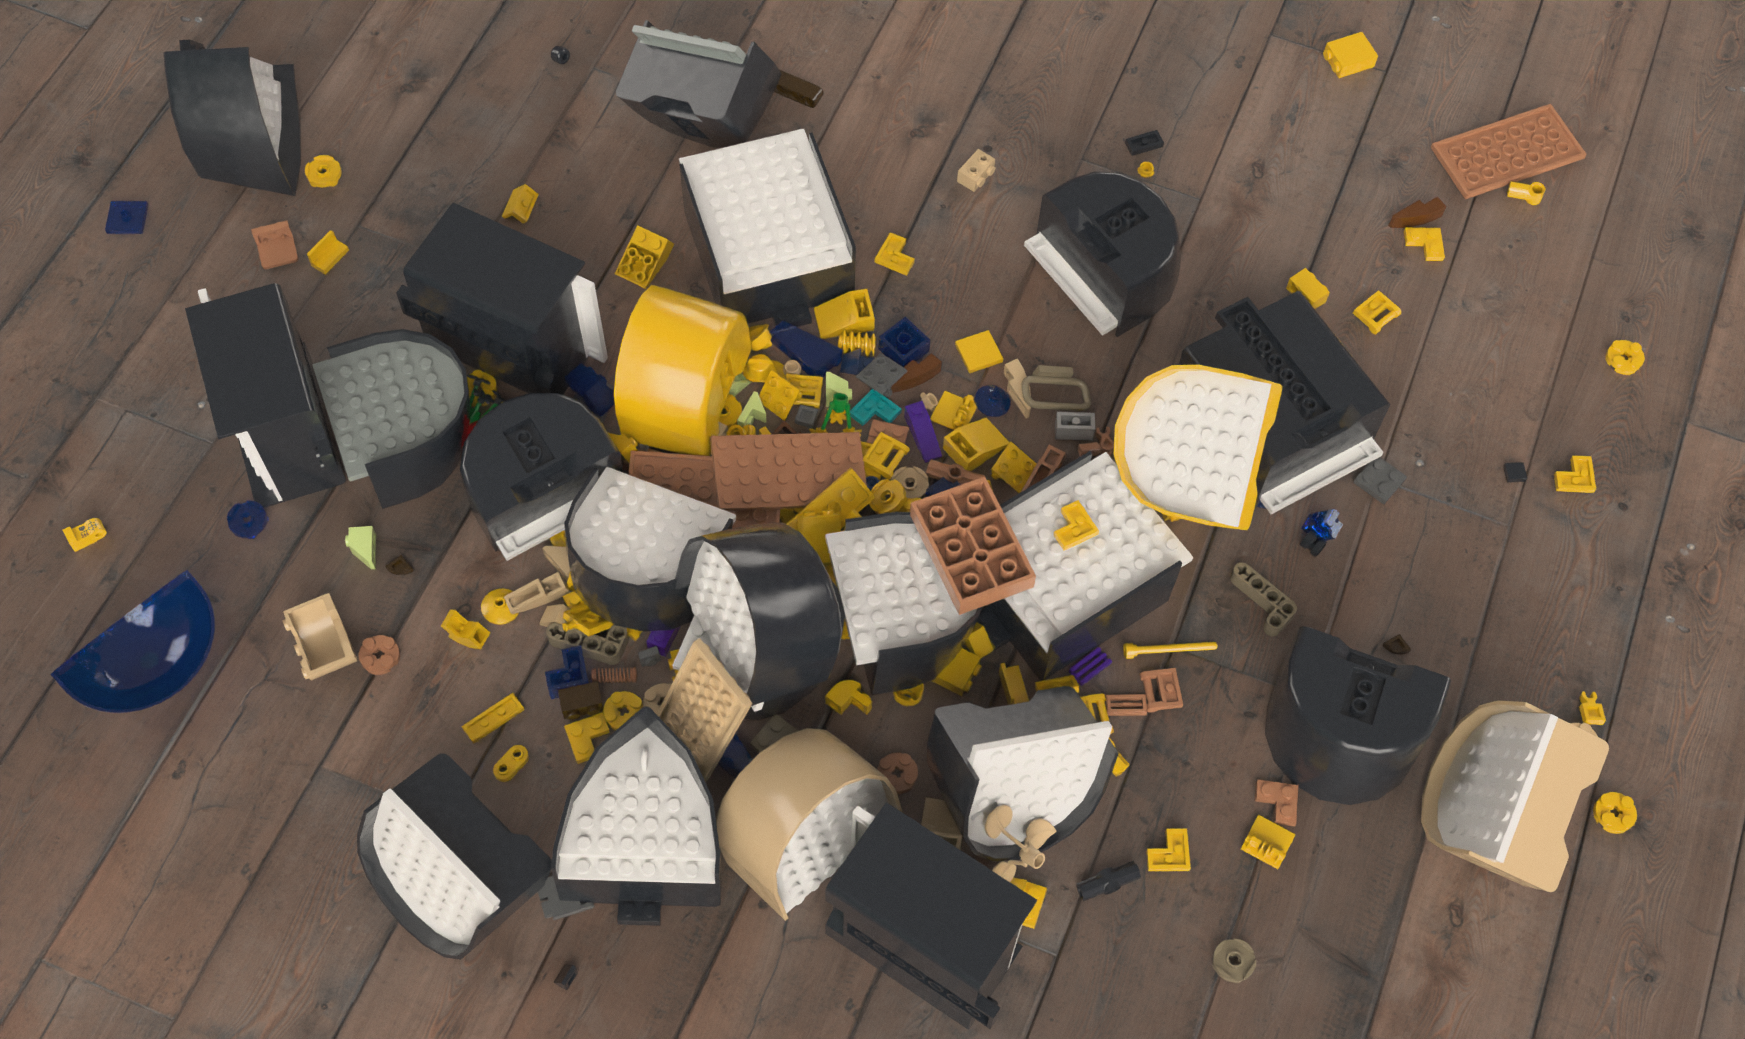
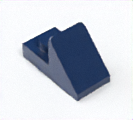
(854, 363)

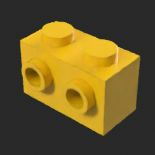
(1309, 286)

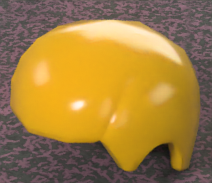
(916, 695)

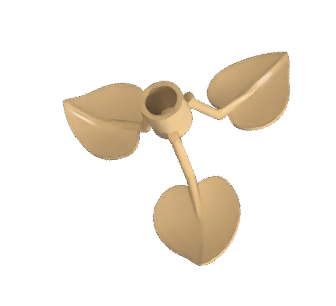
(1037, 833)

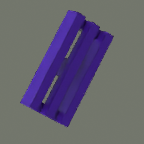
(1102, 656)

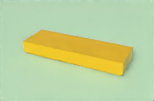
(493, 718)

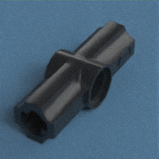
(1108, 880)

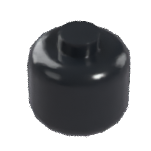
(560, 54)

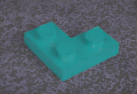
(874, 404)

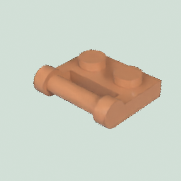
(1167, 686)

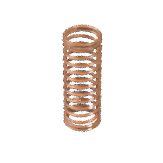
(633, 675)

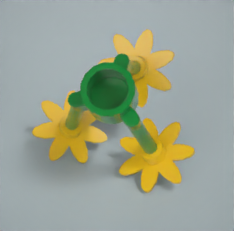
(837, 411)

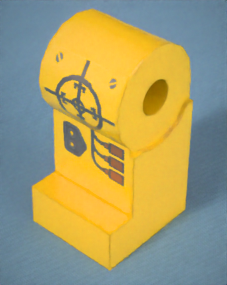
(85, 534)

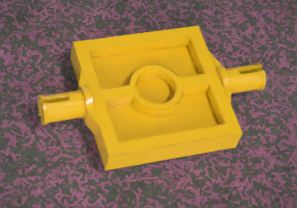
(585, 621)

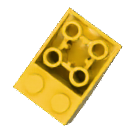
(644, 257)
(846, 312)
(974, 443)

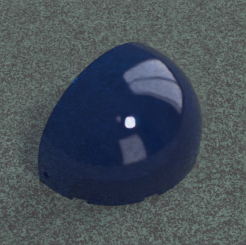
(145, 652)

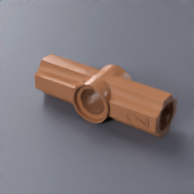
(938, 470)

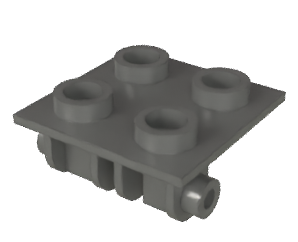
(881, 374)

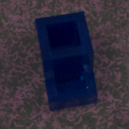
(1324, 524)

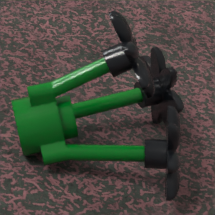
(482, 397)

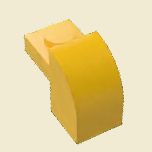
(465, 632)
(848, 693)

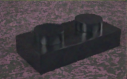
(1144, 142)

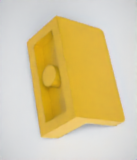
(521, 203)
(327, 253)
(1013, 684)

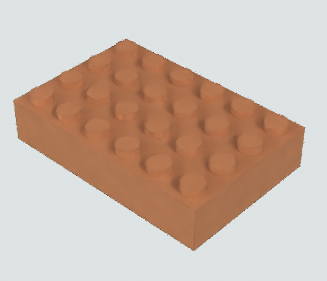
(972, 545)

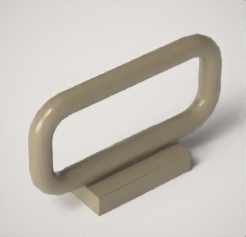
(1059, 376)

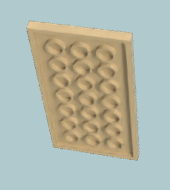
(704, 706)

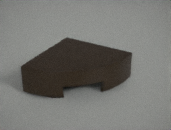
(399, 566)
(1397, 645)

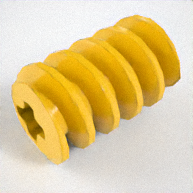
(857, 342)

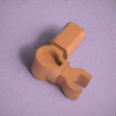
(1105, 444)

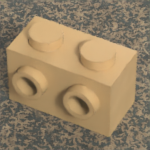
(976, 170)

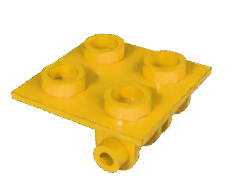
(779, 395)
(954, 410)
(1013, 467)
(1268, 842)

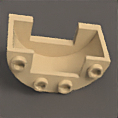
(319, 637)

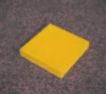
(979, 351)

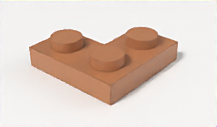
(1283, 796)

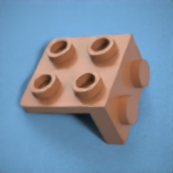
(275, 244)

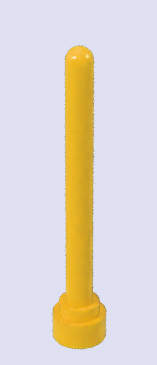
(1131, 650)

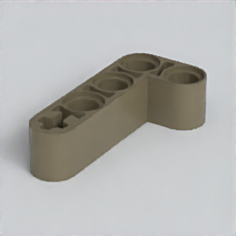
(1243, 573)
(604, 645)

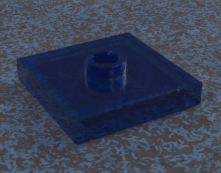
(126, 217)

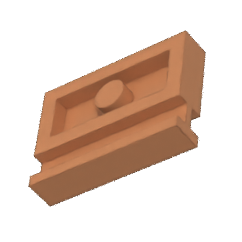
(893, 430)

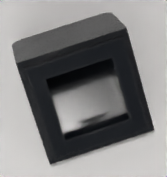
(566, 976)

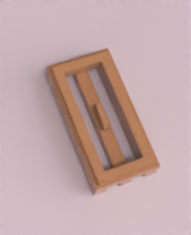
(1126, 712)

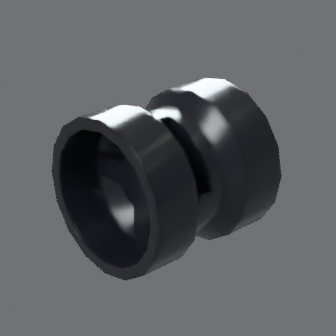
(1313, 543)

